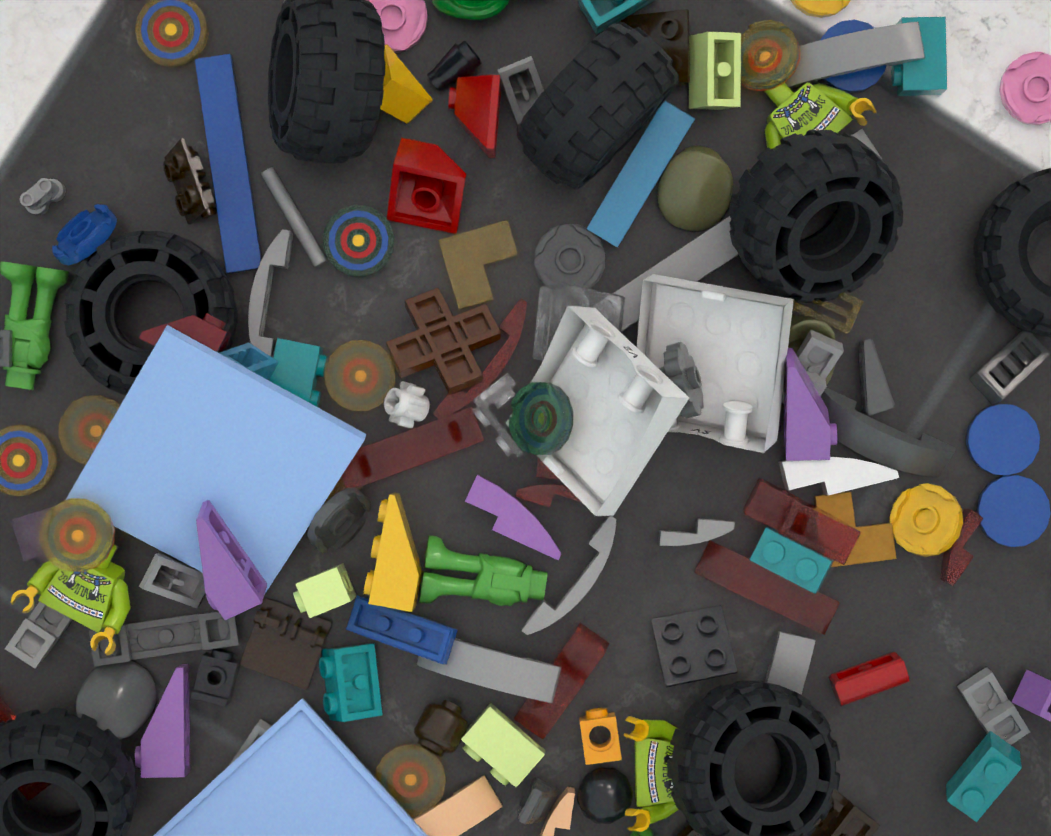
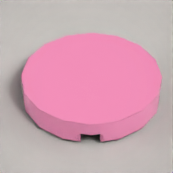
(402, 22)
(1027, 88)

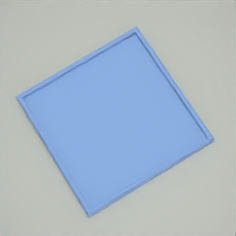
(218, 434)
(294, 784)

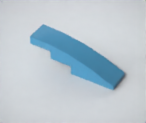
(640, 173)

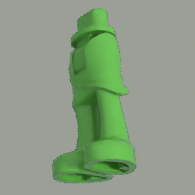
(29, 336)
(498, 578)

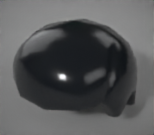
(604, 795)

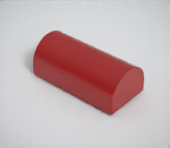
(869, 678)

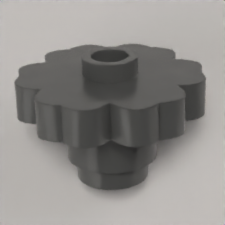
(683, 373)

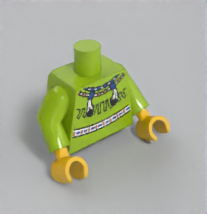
(812, 109)
(89, 597)
(651, 781)

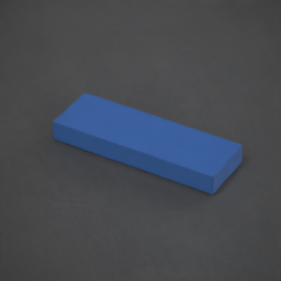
(402, 630)

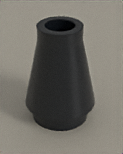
(457, 62)

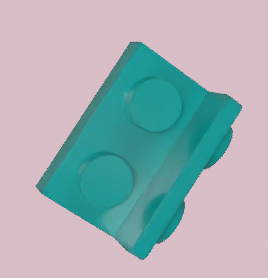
(350, 682)

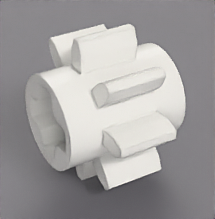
(406, 404)

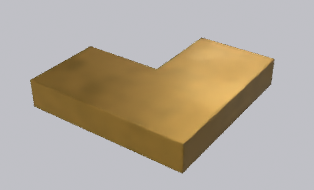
(875, 540)

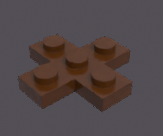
(443, 341)

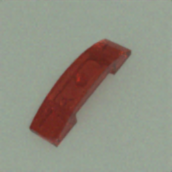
(513, 327)
(413, 448)
(766, 587)

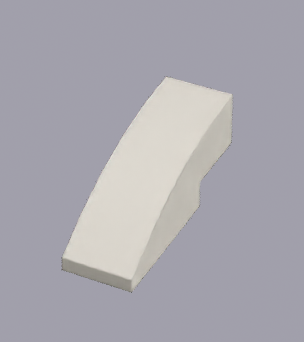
(834, 474)

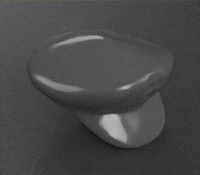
(118, 697)

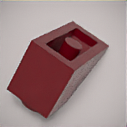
(206, 331)

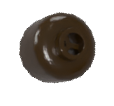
(440, 728)

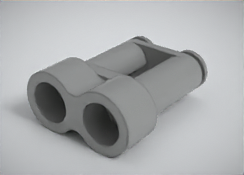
(42, 194)

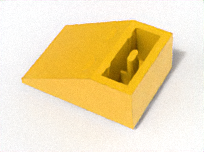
(397, 566)

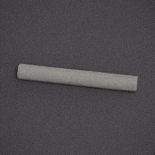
(293, 217)

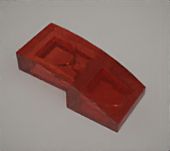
(544, 493)
(956, 558)

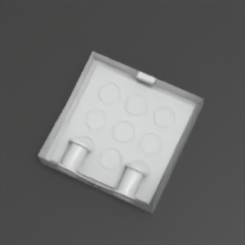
(737, 347)
(618, 408)

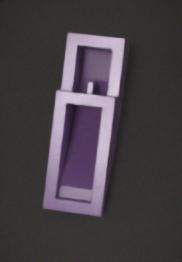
(513, 517)

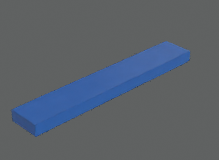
(228, 163)

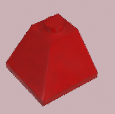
(478, 109)
(425, 187)

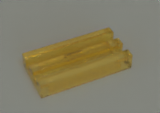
(851, 316)

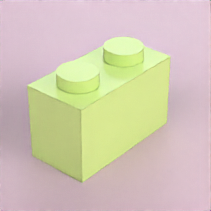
(715, 70)
(324, 591)
(502, 746)

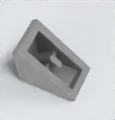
(520, 86)
(174, 580)

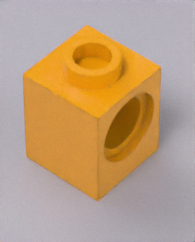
(606, 751)

